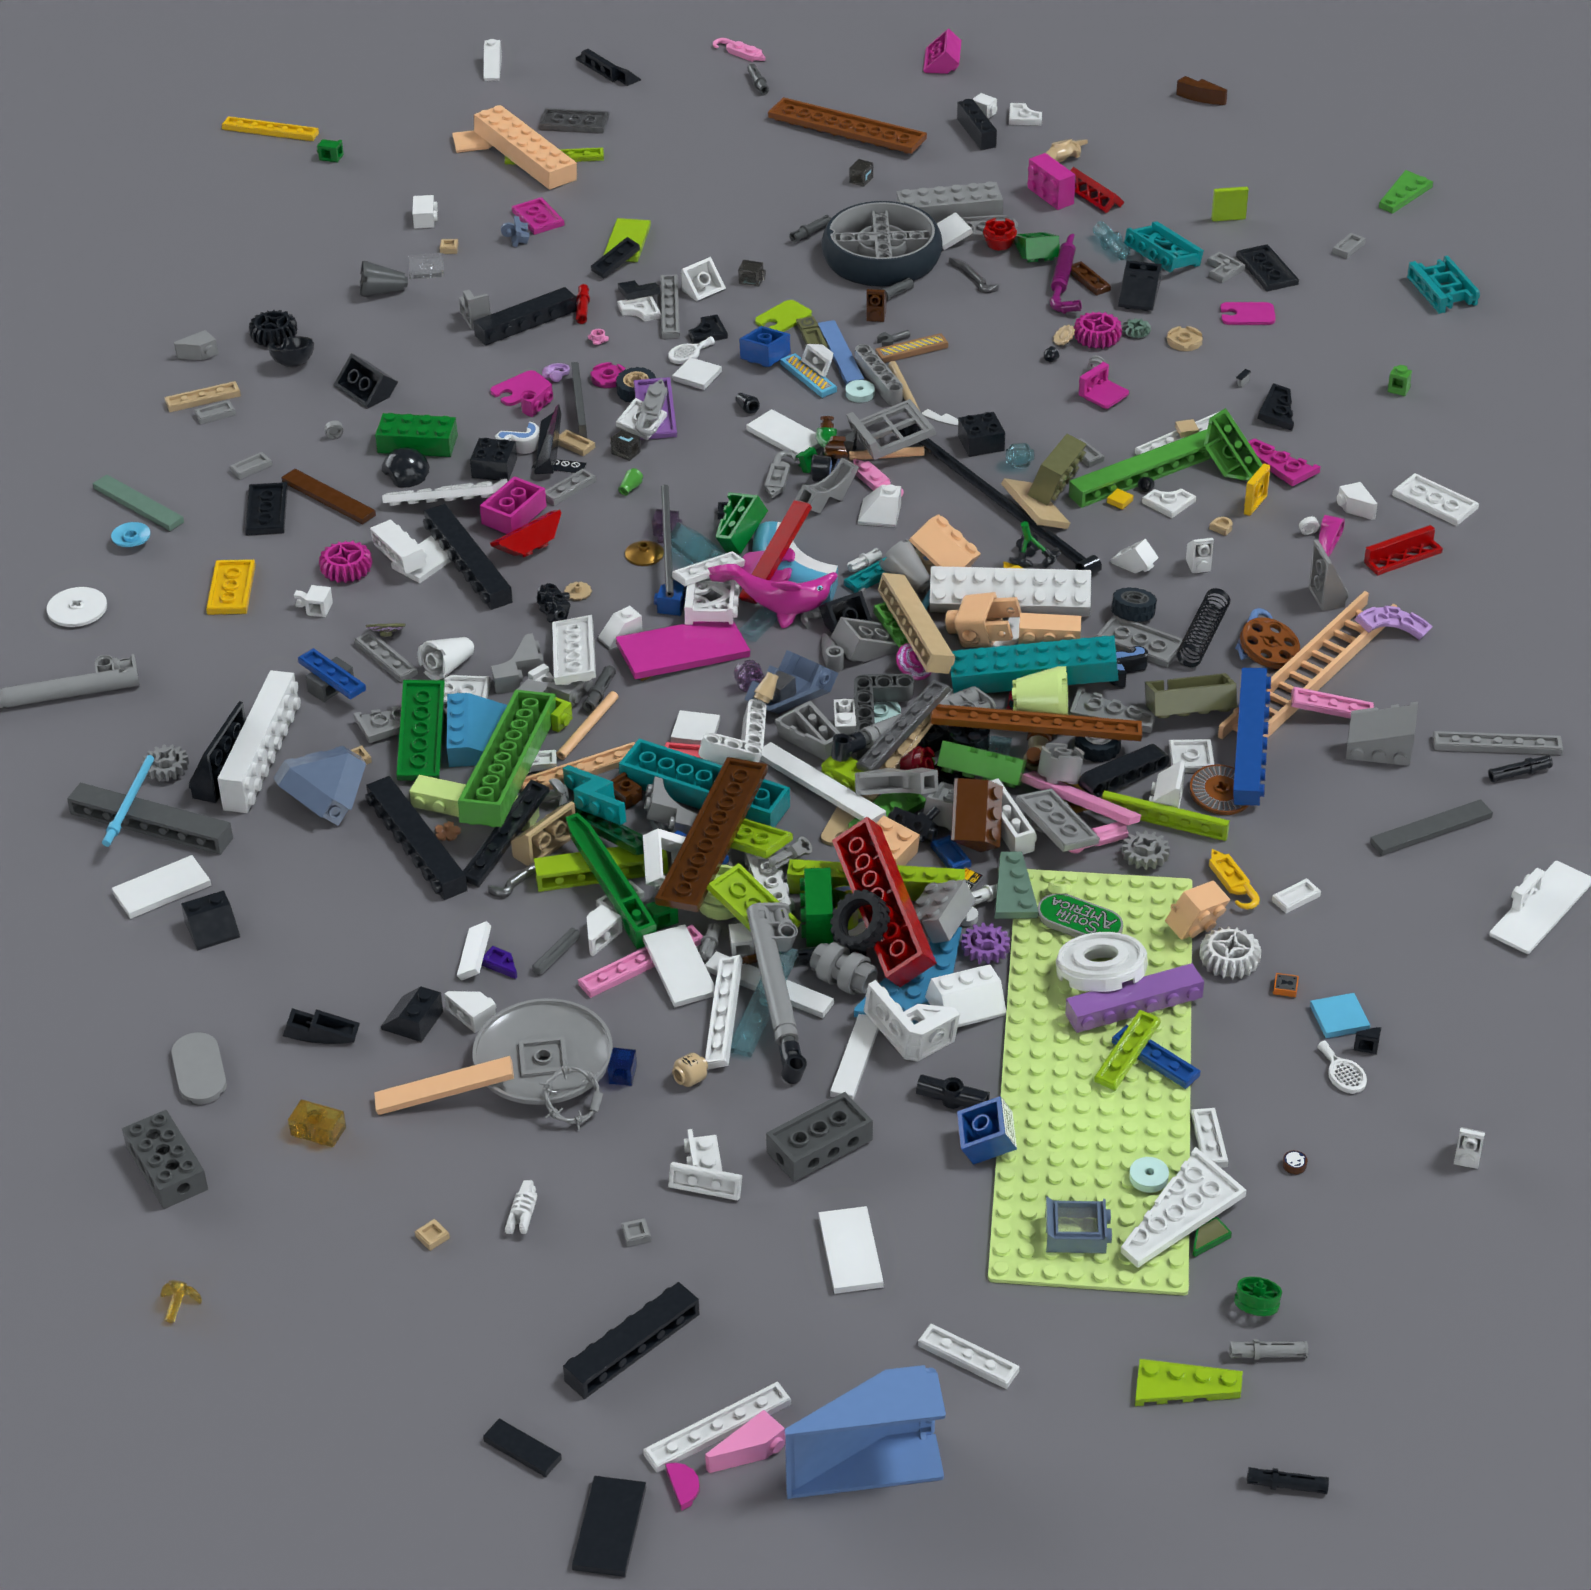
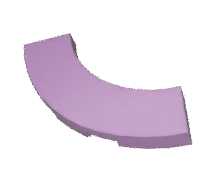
(1393, 617)

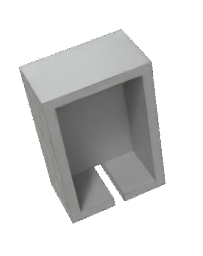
(943, 909)

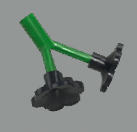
(1028, 546)

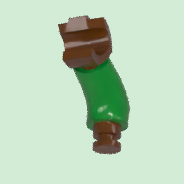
(828, 439)

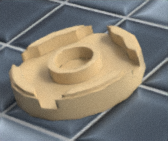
(1184, 338)

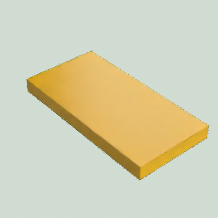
(231, 587)

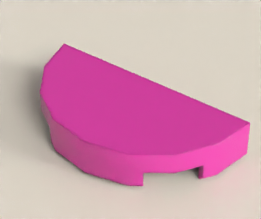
(684, 1483)

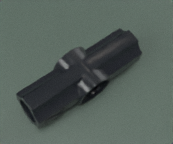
(950, 1091)

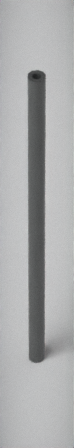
(667, 541)

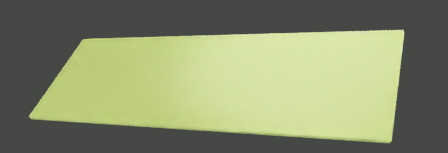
(1068, 1129)

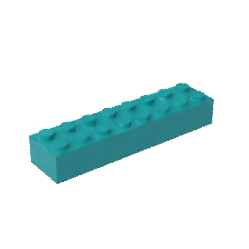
(996, 667)
(691, 778)

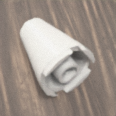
(444, 655)

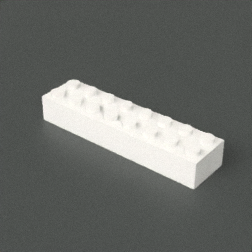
(1036, 589)
(258, 742)

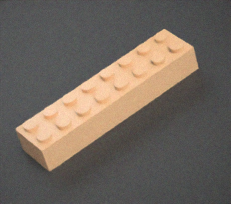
(525, 147)

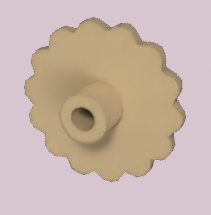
(1063, 335)
(578, 590)

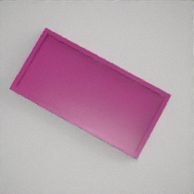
(681, 647)

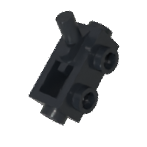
(553, 602)
(918, 823)

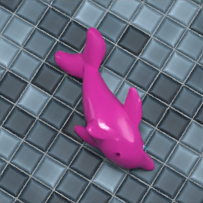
(779, 596)

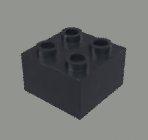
(981, 434)
(493, 459)

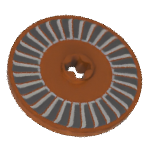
(1205, 789)

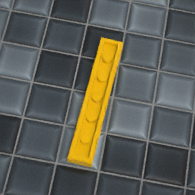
(270, 128)

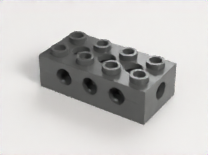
(819, 1136)
(172, 1183)

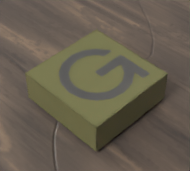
(806, 323)

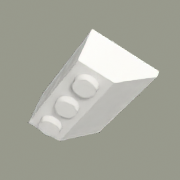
(972, 992)

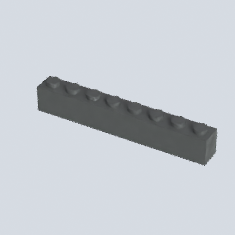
(152, 818)

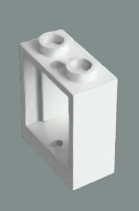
(653, 844)

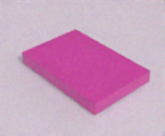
(538, 215)

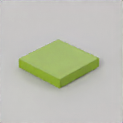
(1229, 203)

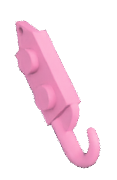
(740, 49)
(871, 475)

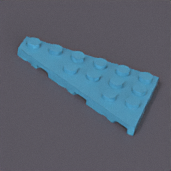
(915, 990)

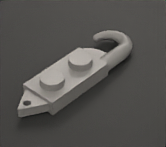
(652, 407)
(778, 474)

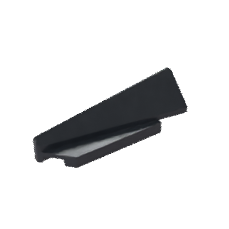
(606, 68)
(548, 443)

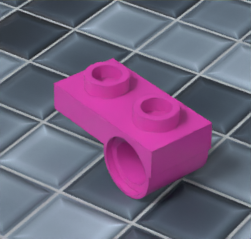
(534, 401)

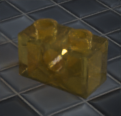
(317, 1123)

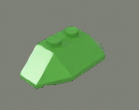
(1230, 448)

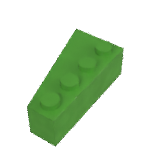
(982, 763)

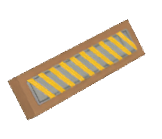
(912, 348)

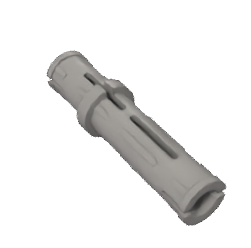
(1261, 1349)

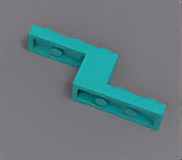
(594, 795)

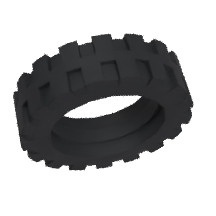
(872, 933)

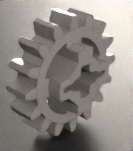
(166, 762)
(1145, 850)

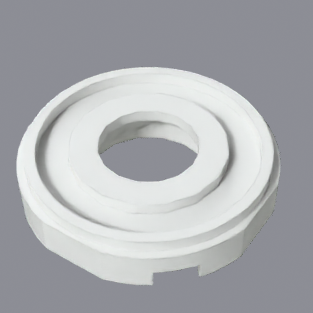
(1085, 975)

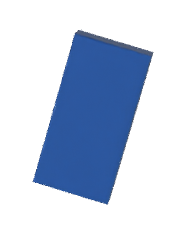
(950, 853)

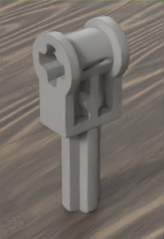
(795, 851)

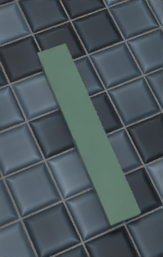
(138, 502)

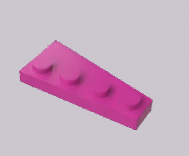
(1282, 465)

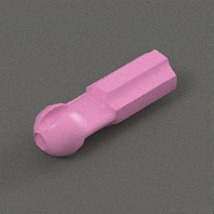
(1107, 834)

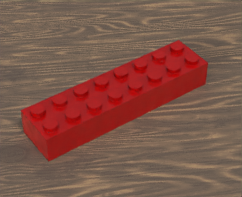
(871, 867)

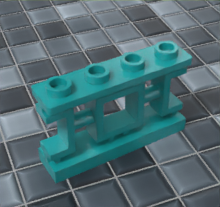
(1429, 281)

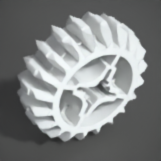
(1230, 952)

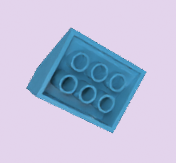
(470, 727)

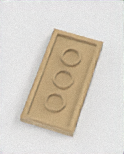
(1038, 511)

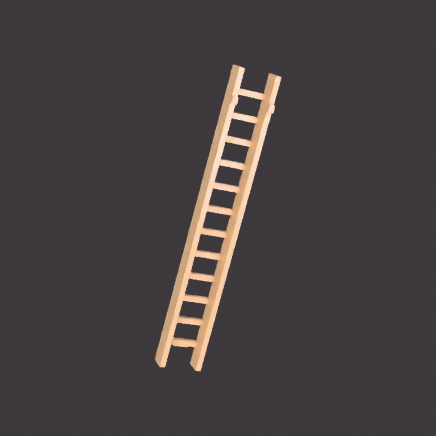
(1301, 658)

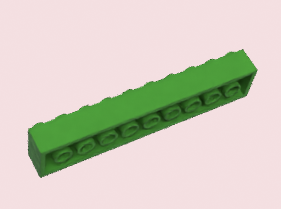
(507, 759)

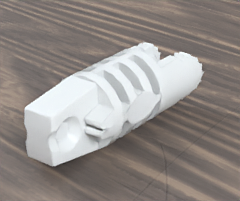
(522, 1208)

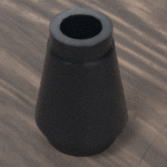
(748, 403)

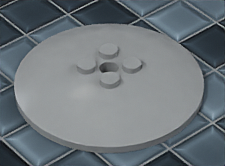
(546, 1029)

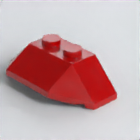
(529, 536)

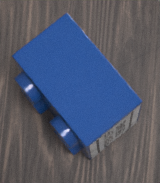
(986, 1130)

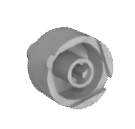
(1060, 763)

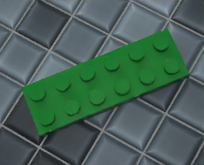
(420, 729)

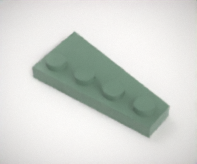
(1014, 890)

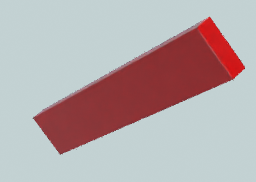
(779, 544)

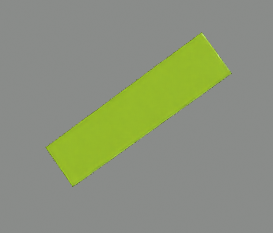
(1127, 1050)

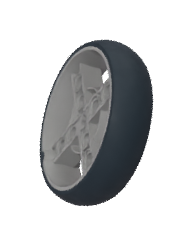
(870, 243)

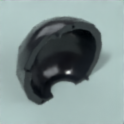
(293, 351)
(406, 467)

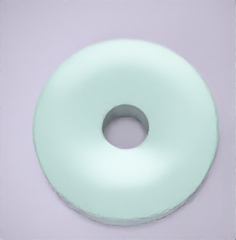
(860, 391)
(1149, 1183)

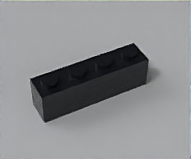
(976, 124)

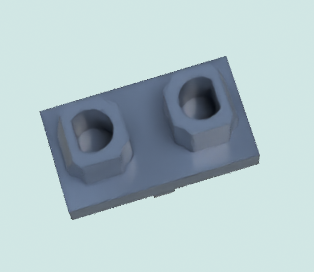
(516, 231)

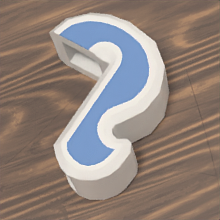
(525, 441)

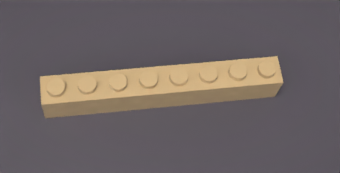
(916, 623)

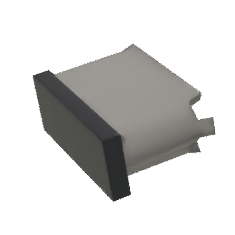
(1243, 378)

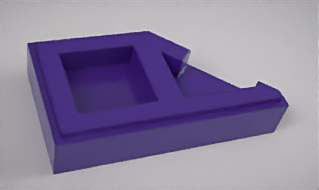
(500, 961)

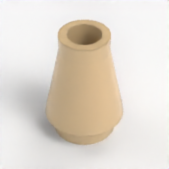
(766, 688)

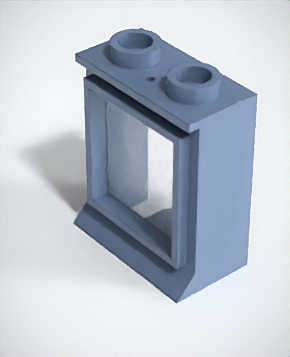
(1077, 1226)

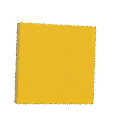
(1257, 489)

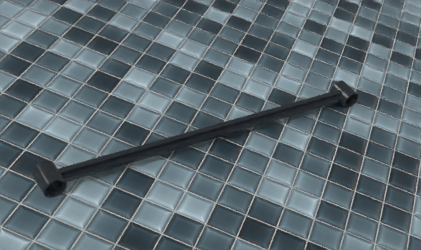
(1090, 563)

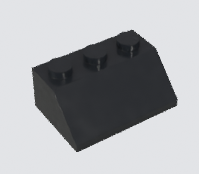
(365, 381)

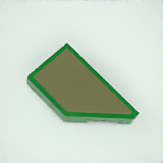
(1210, 1235)

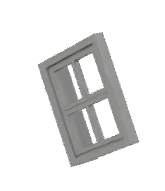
(869, 440)

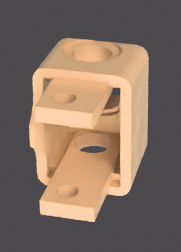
(980, 619)

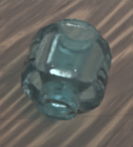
(1019, 455)

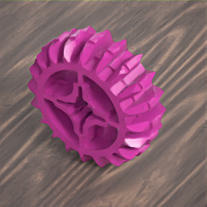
(1097, 330)
(345, 561)

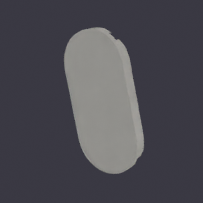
(199, 1068)

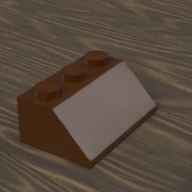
(977, 814)

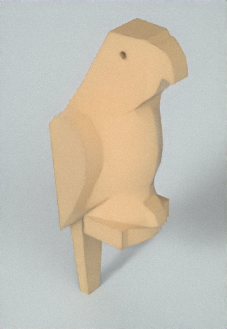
(1066, 148)

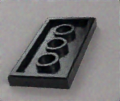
(1267, 267)
(266, 508)
(609, 1526)

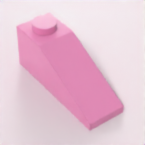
(748, 1444)

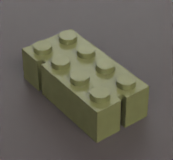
(1058, 469)
(1191, 695)

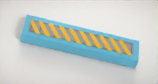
(808, 376)

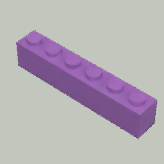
(1148, 994)

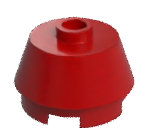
(999, 234)

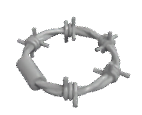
(596, 1099)

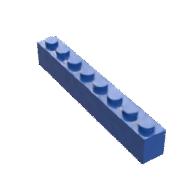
(1251, 737)

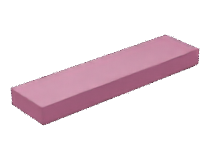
(1326, 702)

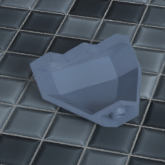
(811, 681)
(323, 781)

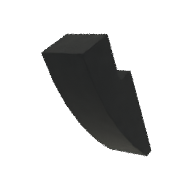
(320, 1027)

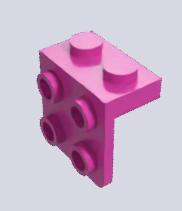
(1098, 389)

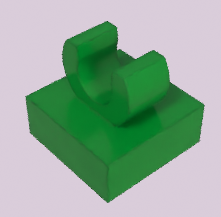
(806, 458)

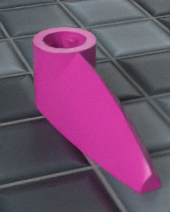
(1330, 532)

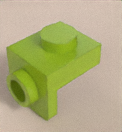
(561, 715)

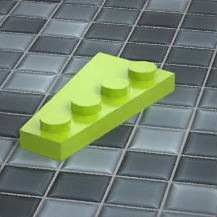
(1174, 1381)

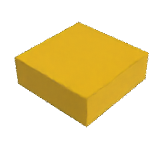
(1120, 499)

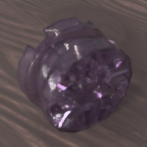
(746, 673)

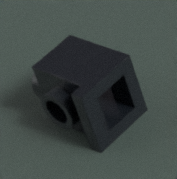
(934, 737)

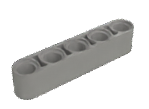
(879, 374)

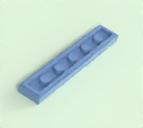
(842, 355)

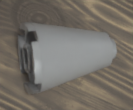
(905, 561)

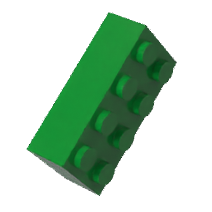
(421, 432)

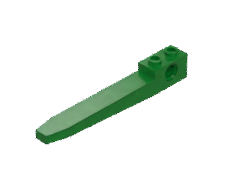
(619, 891)

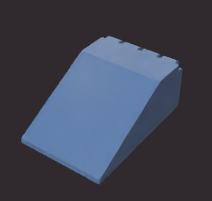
(869, 1437)

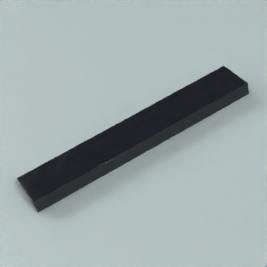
(501, 837)

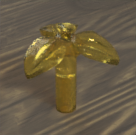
(178, 1290)

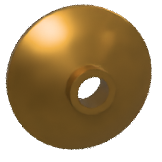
(644, 553)

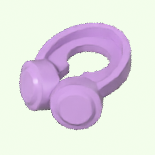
(552, 371)

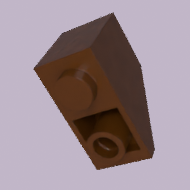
(876, 305)

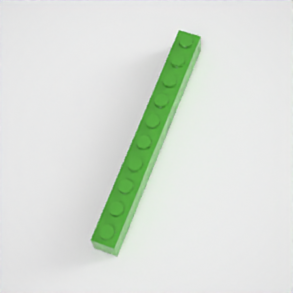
(1126, 474)

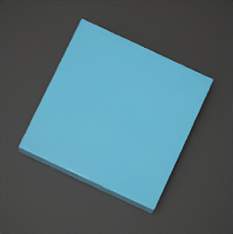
(1339, 1015)

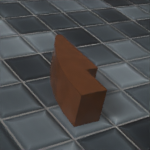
(1201, 91)

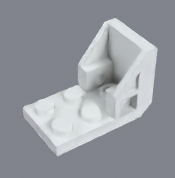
(915, 1042)

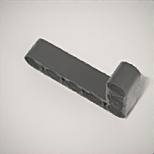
(878, 688)

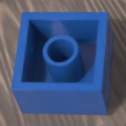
(764, 346)

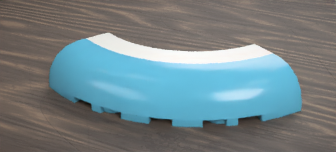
(803, 567)

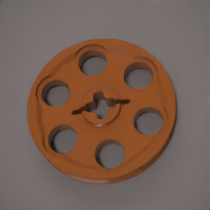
(1269, 642)

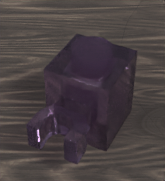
(657, 523)

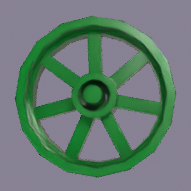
(1258, 1296)

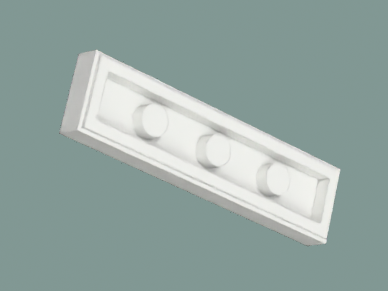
(699, 571)
(968, 1356)

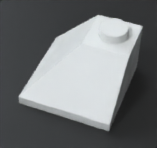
(881, 507)

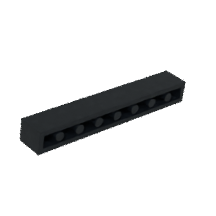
(468, 557)
(416, 838)

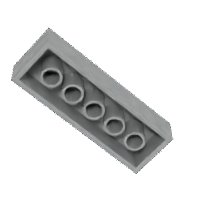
(965, 200)

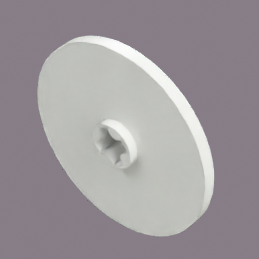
(76, 606)

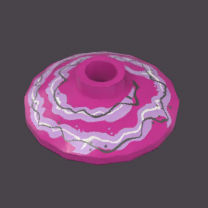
(909, 664)

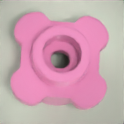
(598, 336)

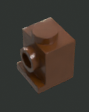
(626, 790)

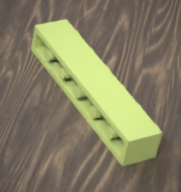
(443, 797)

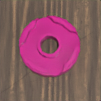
(605, 374)

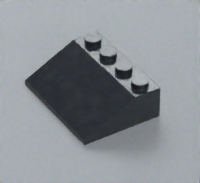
(205, 778)

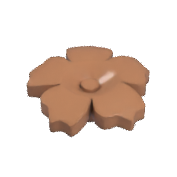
(447, 831)

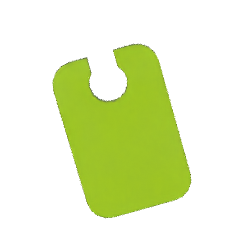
(784, 315)

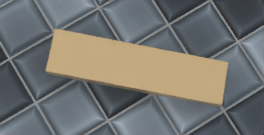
(202, 396)

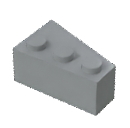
(807, 729)

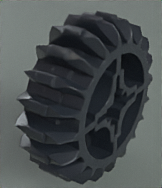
(272, 327)

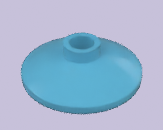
(130, 534)

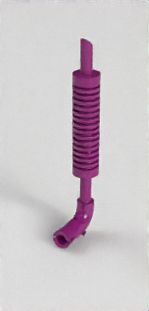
(1061, 278)

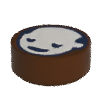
(1295, 1162)

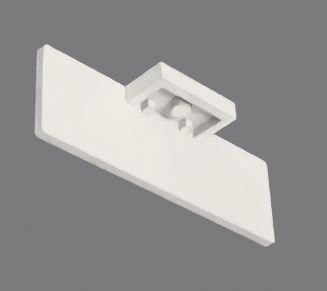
(1540, 905)

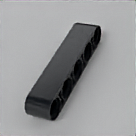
(1124, 770)

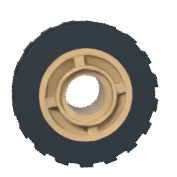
(626, 379)

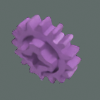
(985, 943)

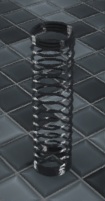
(1210, 606)

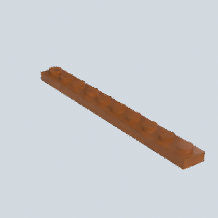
(1037, 722)

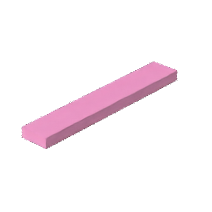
(1083, 799)
(624, 969)

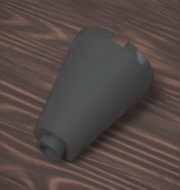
(380, 279)

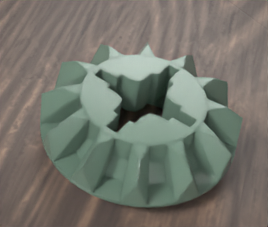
(1141, 327)

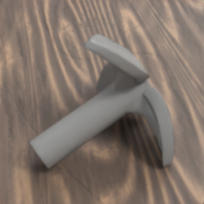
(560, 794)

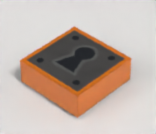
(1286, 985)

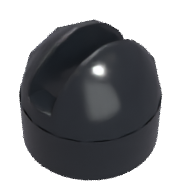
(1051, 354)
(1143, 484)

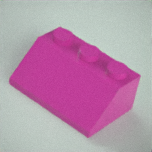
(943, 53)

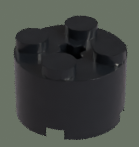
(969, 736)

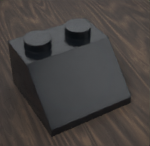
(849, 606)
(210, 920)
(415, 1014)

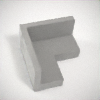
(474, 307)

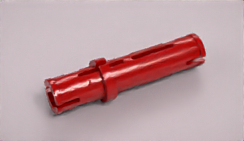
(582, 303)

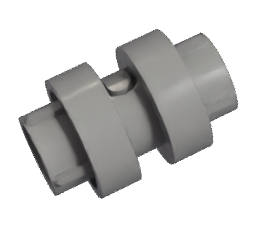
(836, 965)

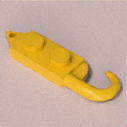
(1233, 878)

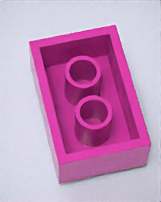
(1051, 181)
(513, 505)

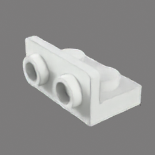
(703, 1151)

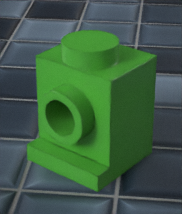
(1401, 377)

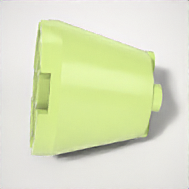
(1042, 692)

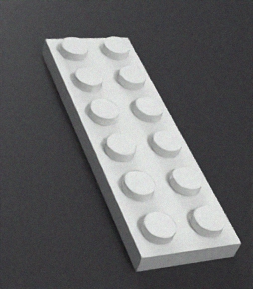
(573, 650)

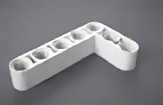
(750, 747)

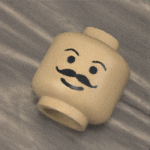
(690, 1069)

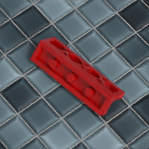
(1092, 186)
(1399, 547)

